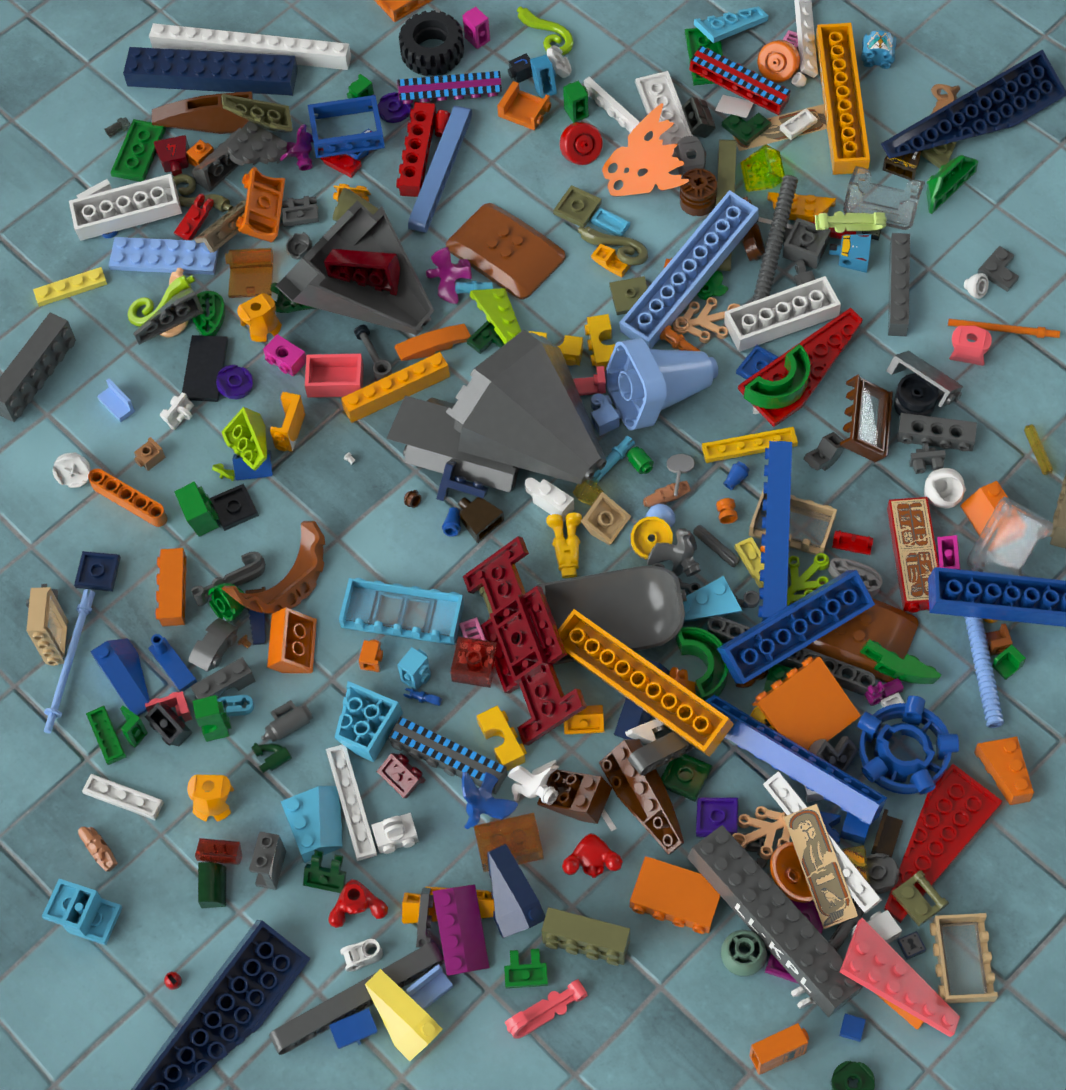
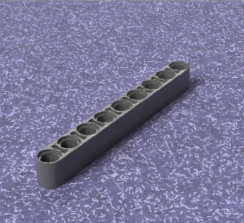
(838, 667)
(352, 1000)

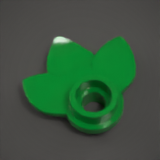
(713, 287)

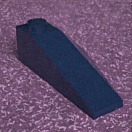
(632, 714)
(513, 897)

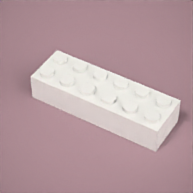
(125, 207)
(782, 313)

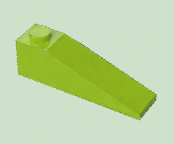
(247, 437)

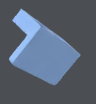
(116, 401)
(429, 987)

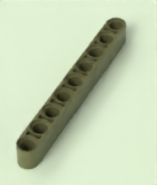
(726, 180)

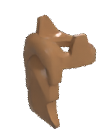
(944, 99)

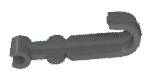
(253, 568)

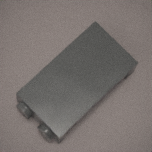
(929, 373)

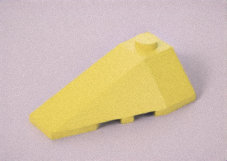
(405, 1020)

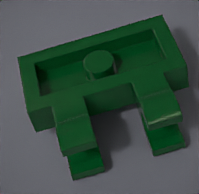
(325, 878)

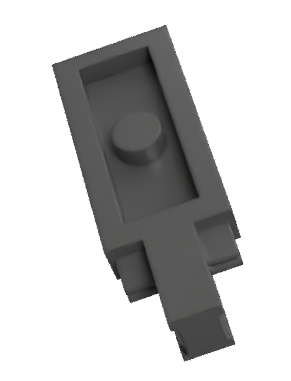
(424, 919)

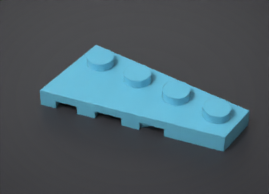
(730, 23)

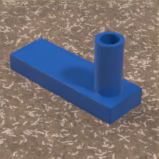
(171, 663)

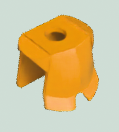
(260, 316)
(211, 802)

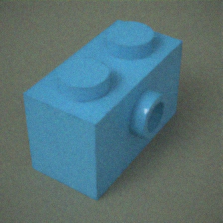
(543, 76)

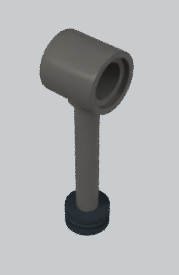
(362, 333)

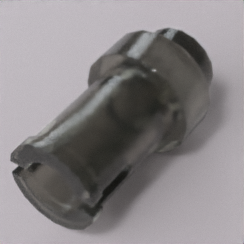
(120, 125)

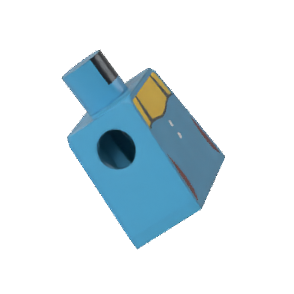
(853, 251)

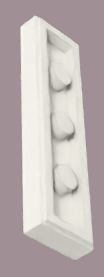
(123, 797)

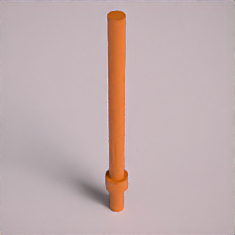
(1039, 332)

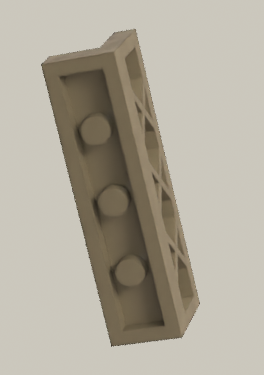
(222, 229)

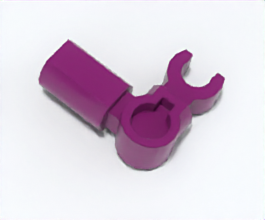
(880, 691)

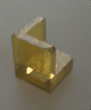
(587, 492)

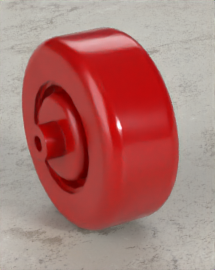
(581, 143)

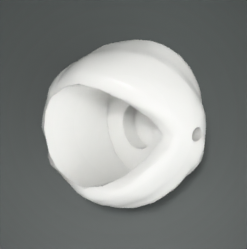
(944, 488)

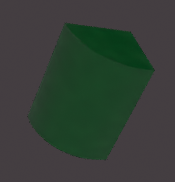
(211, 885)

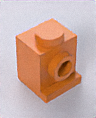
(371, 655)

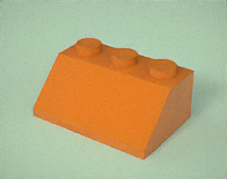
(982, 505)
(291, 642)

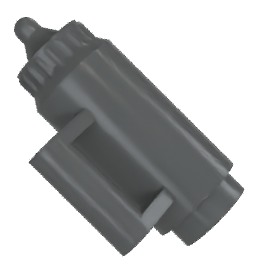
(288, 722)

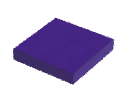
(715, 813)

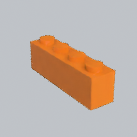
(171, 587)

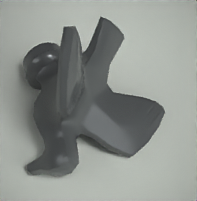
(680, 554)

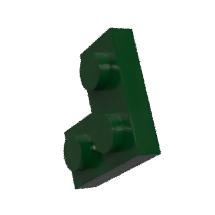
(746, 131)
(484, 337)

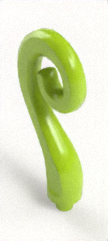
(532, 21)
(174, 288)

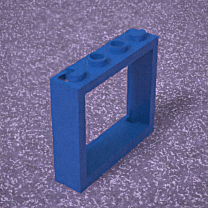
(348, 143)

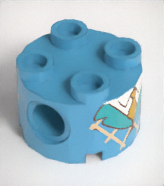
(878, 49)

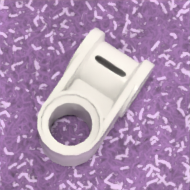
(360, 956)

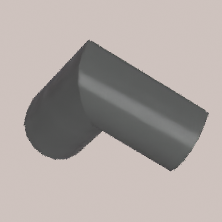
(839, 756)

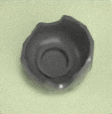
(298, 245)

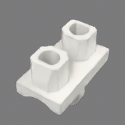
(178, 411)

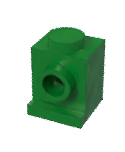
(360, 88)

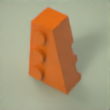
(1007, 767)

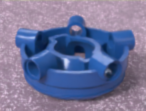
(897, 770)

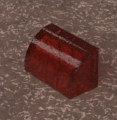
(219, 851)

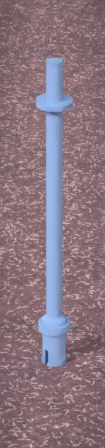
(83, 609)

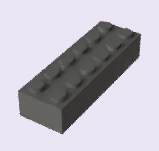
(34, 365)

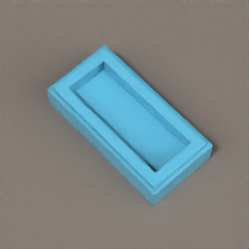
(610, 222)

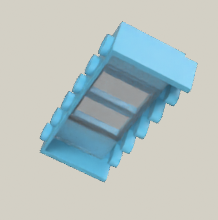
(401, 611)

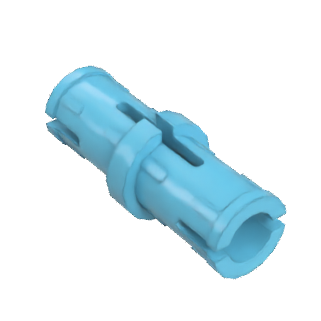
(466, 287)

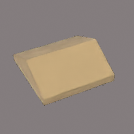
(605, 519)

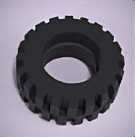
(434, 59)

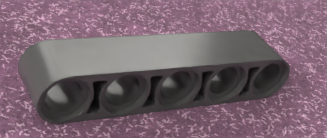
(659, 753)

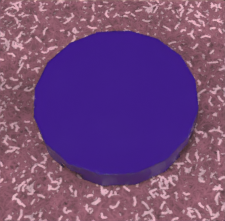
(392, 109)
(234, 382)

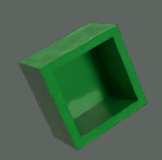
(197, 508)

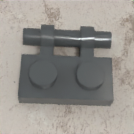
(300, 214)

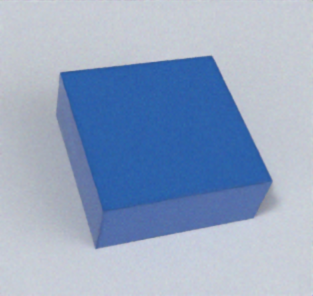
(852, 1027)

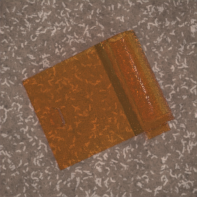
(250, 272)

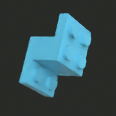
(82, 911)

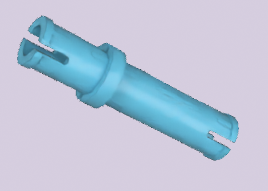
(618, 452)

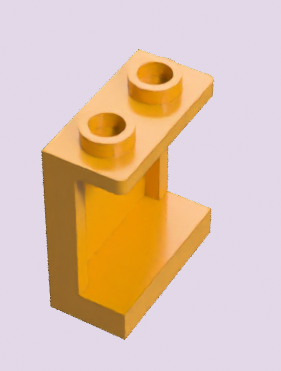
(286, 436)

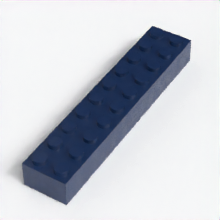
(210, 71)

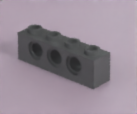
(945, 427)

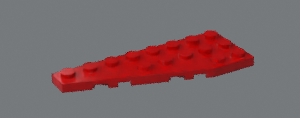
(822, 349)
(944, 828)

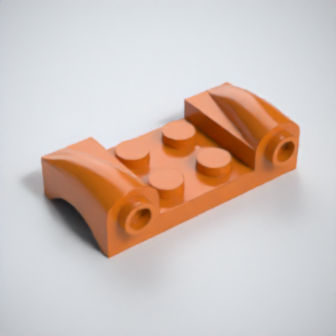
(262, 206)

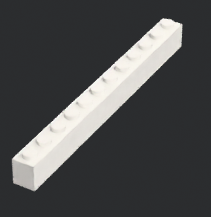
(306, 51)

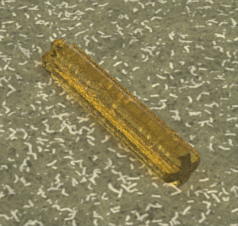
(1038, 449)

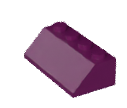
(461, 929)

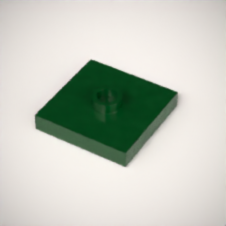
(686, 776)

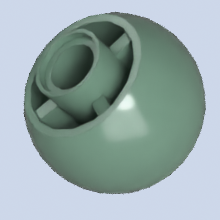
(748, 939)

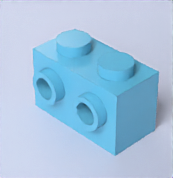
(414, 668)

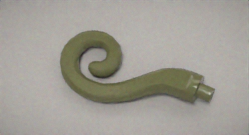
(220, 202)
(629, 245)

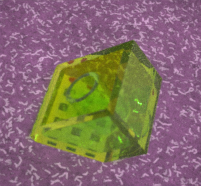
(762, 169)

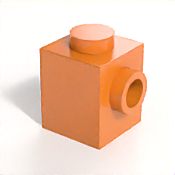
(199, 152)

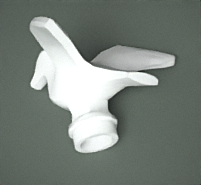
(534, 783)

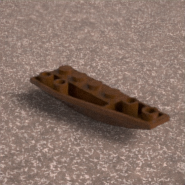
(200, 114)
(643, 795)

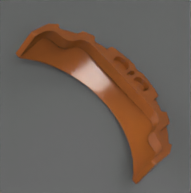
(297, 583)

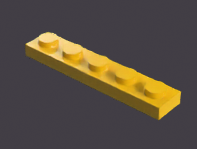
(746, 444)

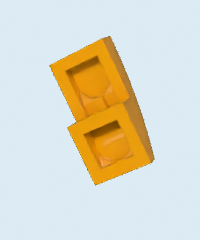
(608, 259)

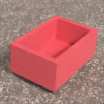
(333, 374)

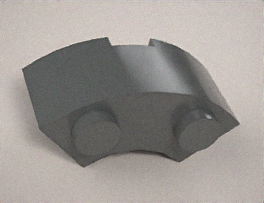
(209, 652)

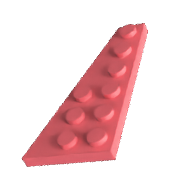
(887, 974)

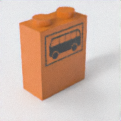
(779, 1048)

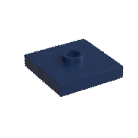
(97, 571)

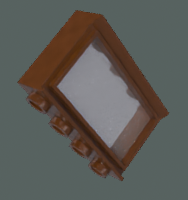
(869, 419)

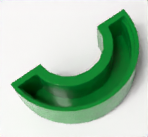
(785, 391)
(704, 646)

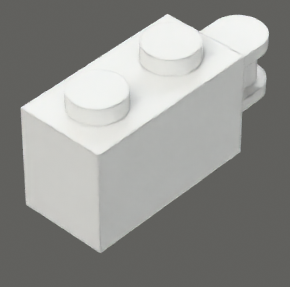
(549, 497)

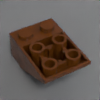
(579, 795)

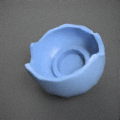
(663, 512)

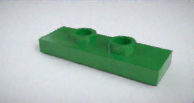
(106, 735)

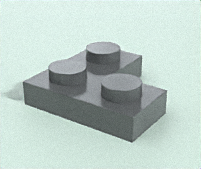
(996, 269)

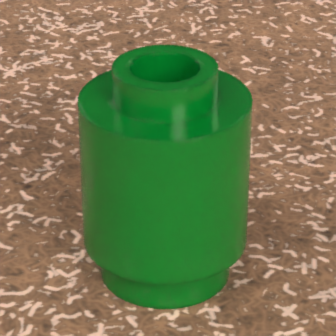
(640, 460)

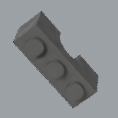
(231, 676)

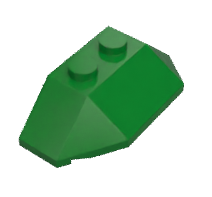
(949, 180)

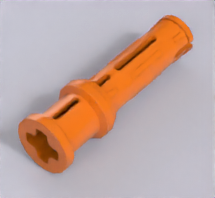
(676, 340)

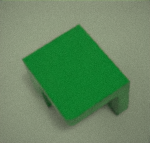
(1008, 662)

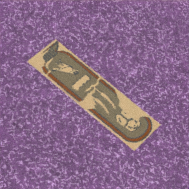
(774, 134)
(820, 866)

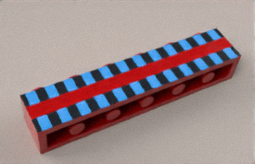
(739, 80)

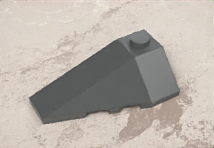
(175, 312)

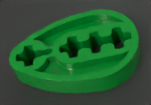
(216, 315)

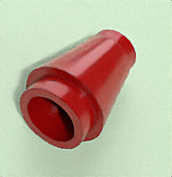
(441, 120)

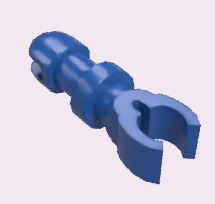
(423, 697)

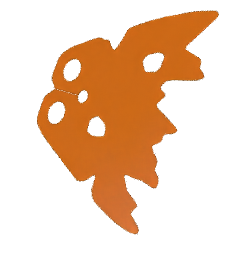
(645, 154)

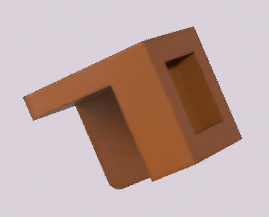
(998, 640)

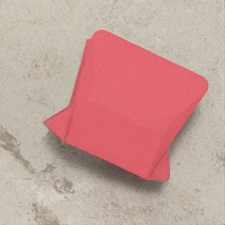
(970, 351)

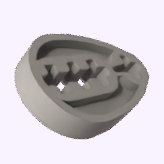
(868, 575)

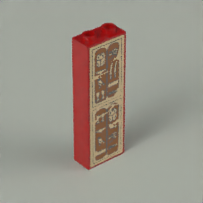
(913, 550)

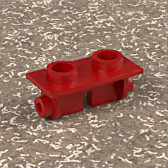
(852, 542)

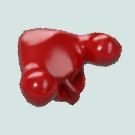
(592, 856)
(356, 899)

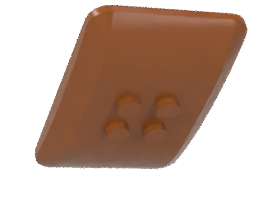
(506, 250)
(880, 623)

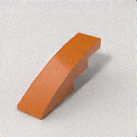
(430, 342)

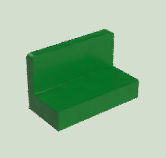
(134, 728)

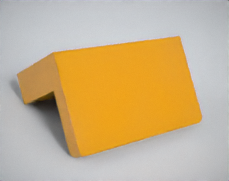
(586, 721)

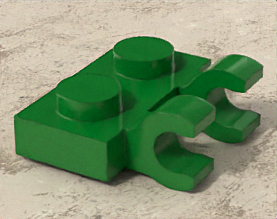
(526, 974)

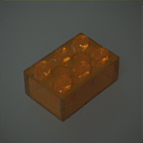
(517, 832)

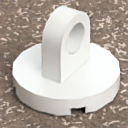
(560, 64)
(71, 470)

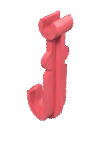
(544, 1010)

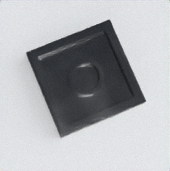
(234, 507)

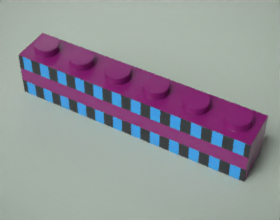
(449, 86)

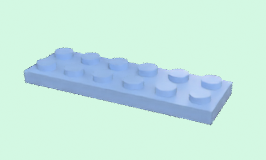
(162, 256)

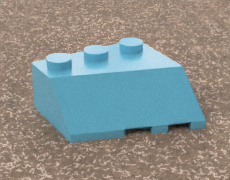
(366, 721)
(315, 820)

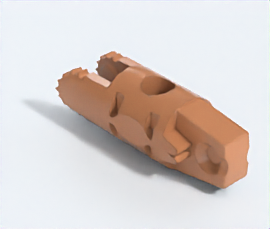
(666, 494)
(97, 848)

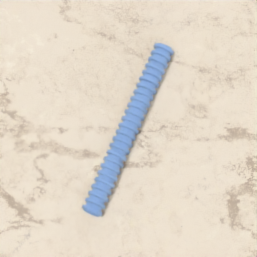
(984, 672)

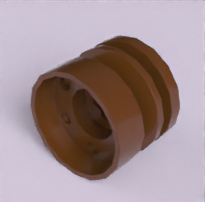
(698, 194)

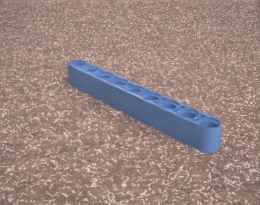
(440, 169)

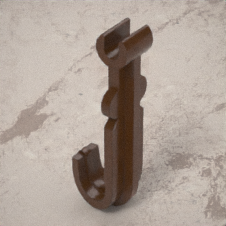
(753, 241)

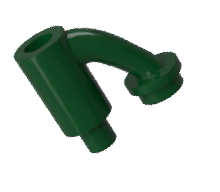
(273, 761)

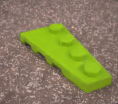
(498, 311)

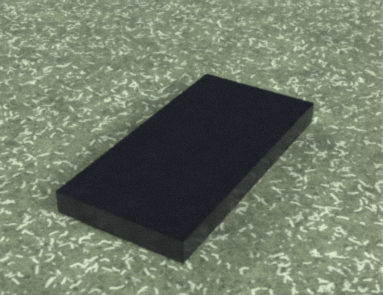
(203, 364)

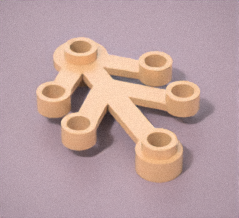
(703, 320)
(766, 829)

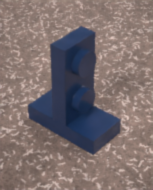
(458, 483)

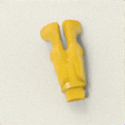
(566, 549)

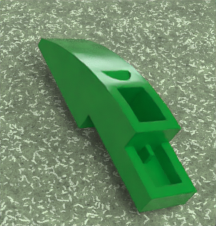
(906, 669)

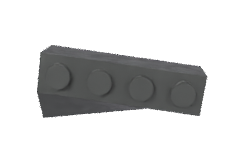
(215, 166)

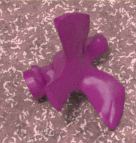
(301, 149)
(448, 273)

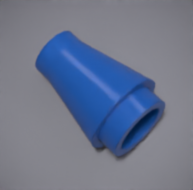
(737, 473)
(452, 525)

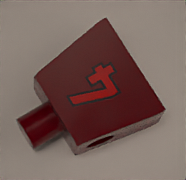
(173, 154)

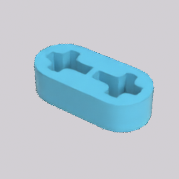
(235, 704)

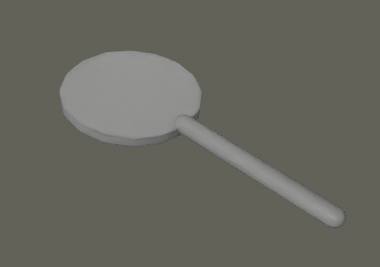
(680, 464)

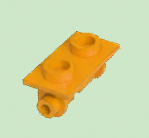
(359, 190)

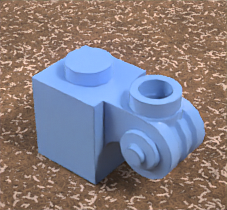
(604, 416)

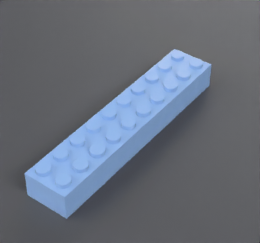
(690, 269)

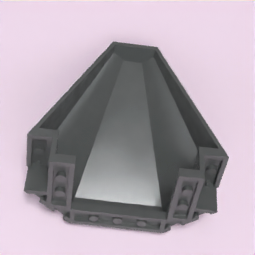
(360, 231)
(528, 412)

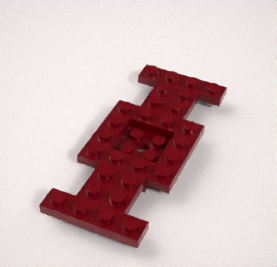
(524, 662)

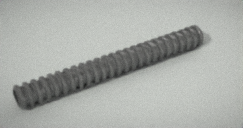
(775, 237)

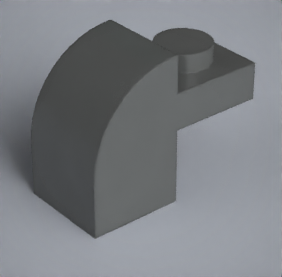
(826, 453)

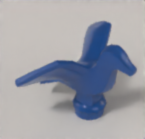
(481, 800)

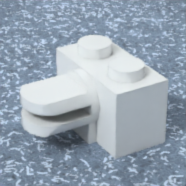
(395, 833)

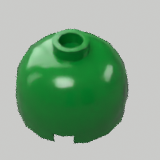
(223, 604)

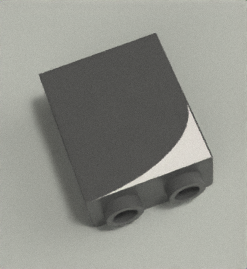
(268, 860)

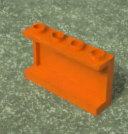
(674, 895)

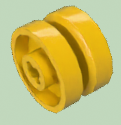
(646, 527)

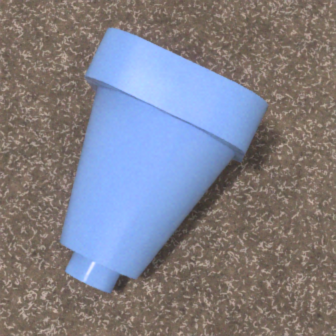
(653, 379)

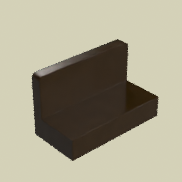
(887, 835)

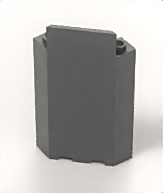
(434, 442)

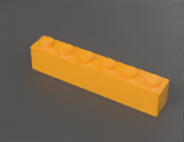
(395, 387)

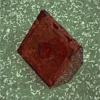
(474, 662)

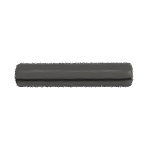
(716, 546)

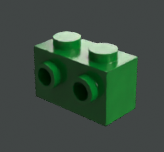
(576, 101)

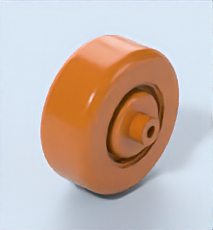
(778, 61)

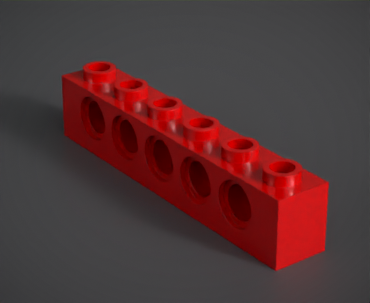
(417, 149)

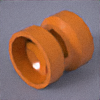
(727, 511)

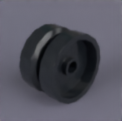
(915, 396)

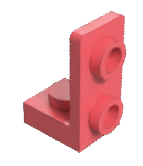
(593, 384)
(176, 700)

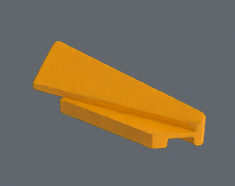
(411, 905)

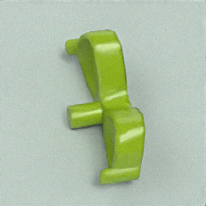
(223, 472)

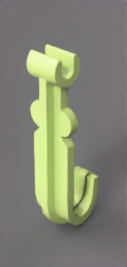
(851, 221)

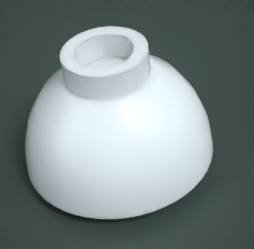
(977, 285)

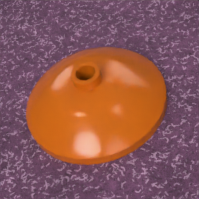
(789, 874)

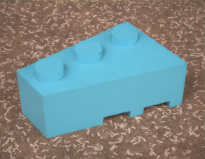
(711, 601)

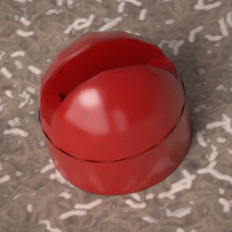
(169, 984)

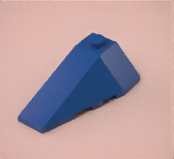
(124, 671)

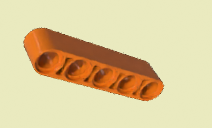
(132, 503)

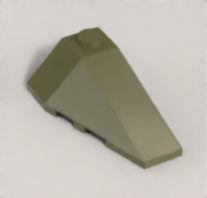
(265, 114)

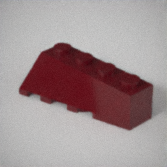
(365, 268)

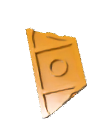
(805, 206)

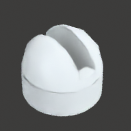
(799, 80)

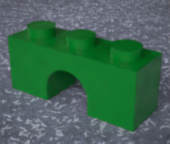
(212, 718)

